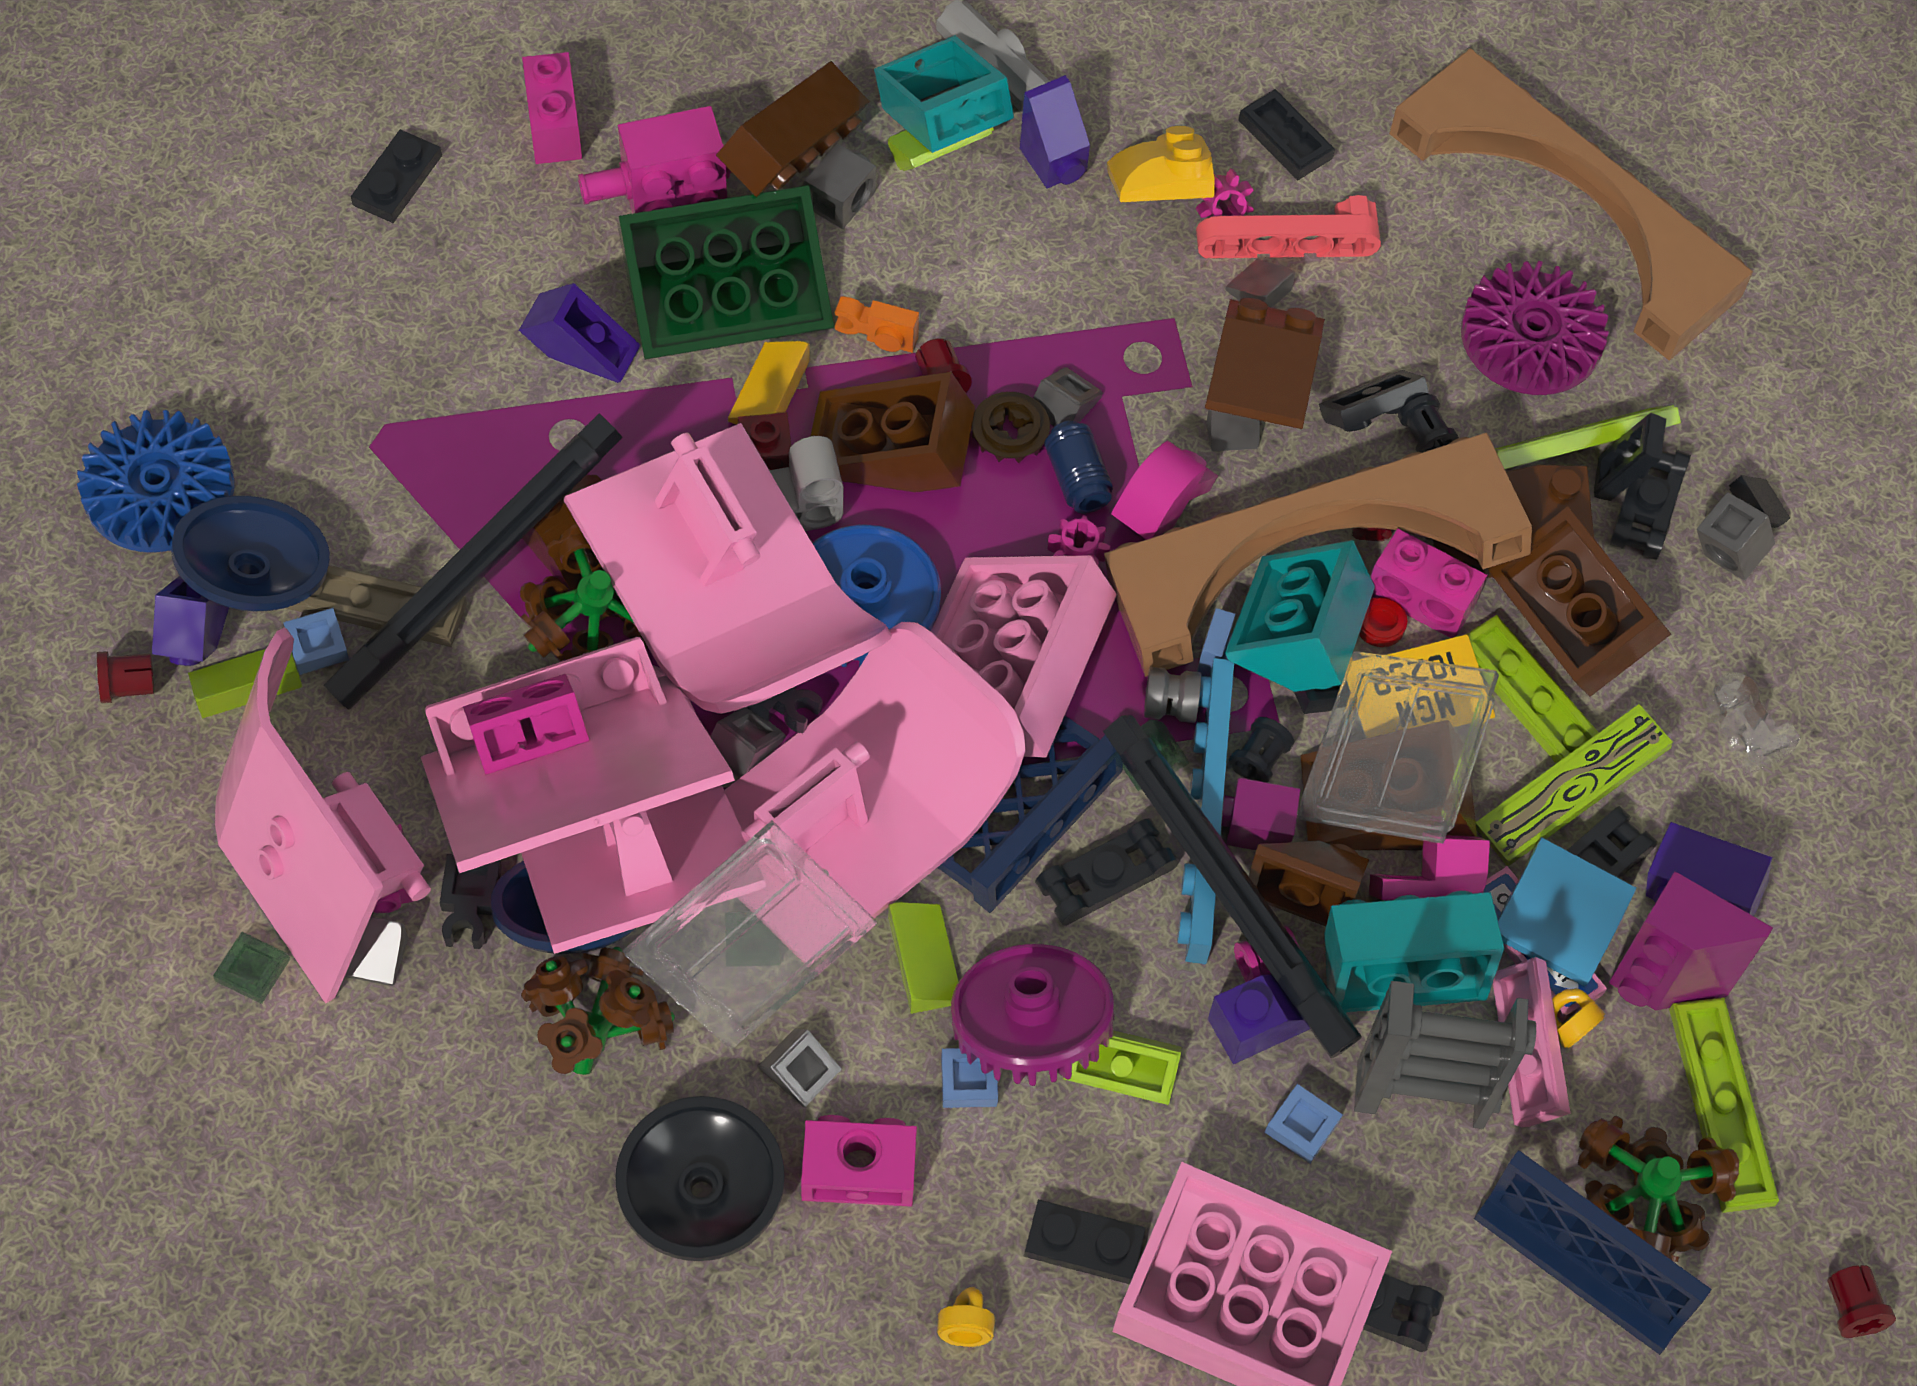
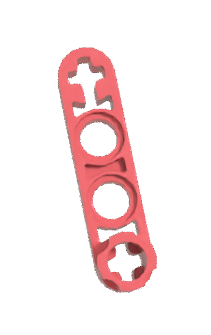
(1346, 234)

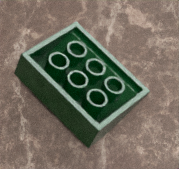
(725, 272)

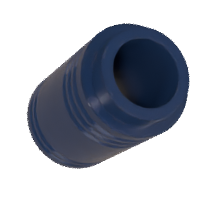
(1079, 467)

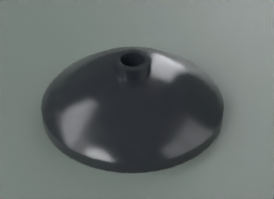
(693, 1144)

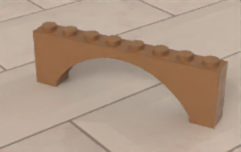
(1680, 268)
(1444, 494)

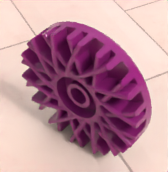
(1534, 330)
(1032, 1012)

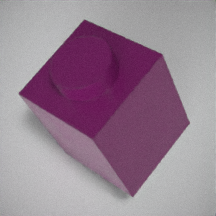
(1260, 814)

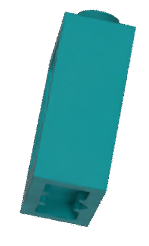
(952, 116)

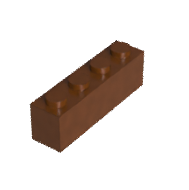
(794, 130)

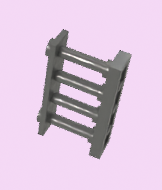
(1440, 1055)

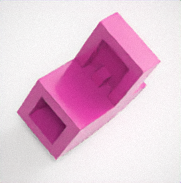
(1162, 490)
(1446, 868)

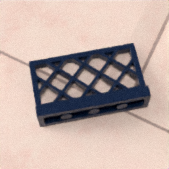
(1046, 821)
(1591, 1253)

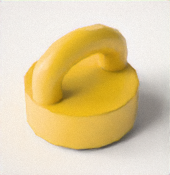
(1582, 1021)
(966, 1321)

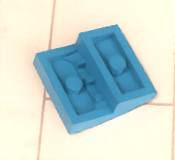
(1564, 911)

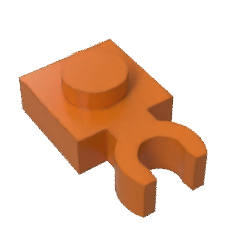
(884, 324)

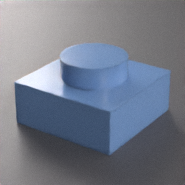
(1216, 640)
(317, 641)
(965, 1083)
(1303, 1123)

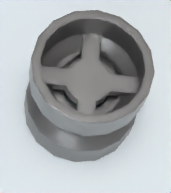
(1172, 695)

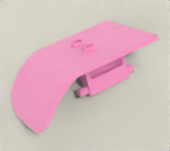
(721, 573)
(890, 770)
(305, 856)
(630, 867)

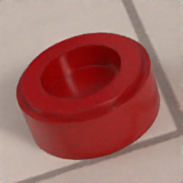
(1383, 622)

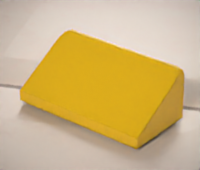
(772, 379)

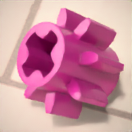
(1223, 187)
(1079, 539)

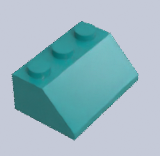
(1303, 616)
(1437, 943)

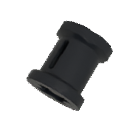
(1426, 423)
(1260, 738)

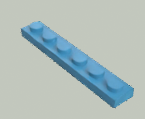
(1207, 786)

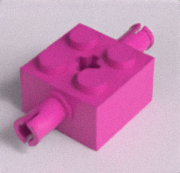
(663, 163)

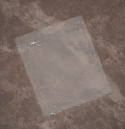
(1399, 746)
(750, 935)

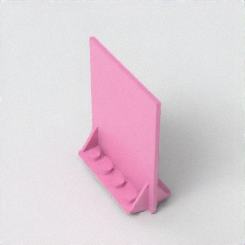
(639, 756)

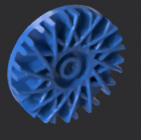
(151, 478)
(883, 574)

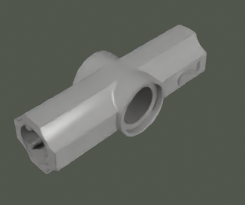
(999, 48)

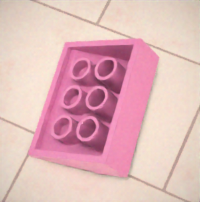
(1027, 632)
(1250, 1287)

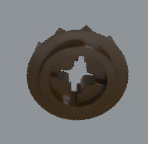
(1024, 414)

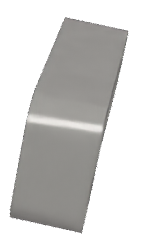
(812, 483)

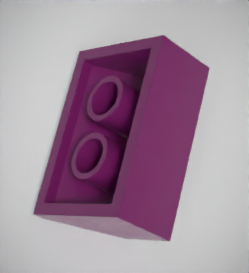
(1688, 948)

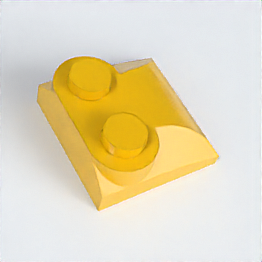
(1164, 169)

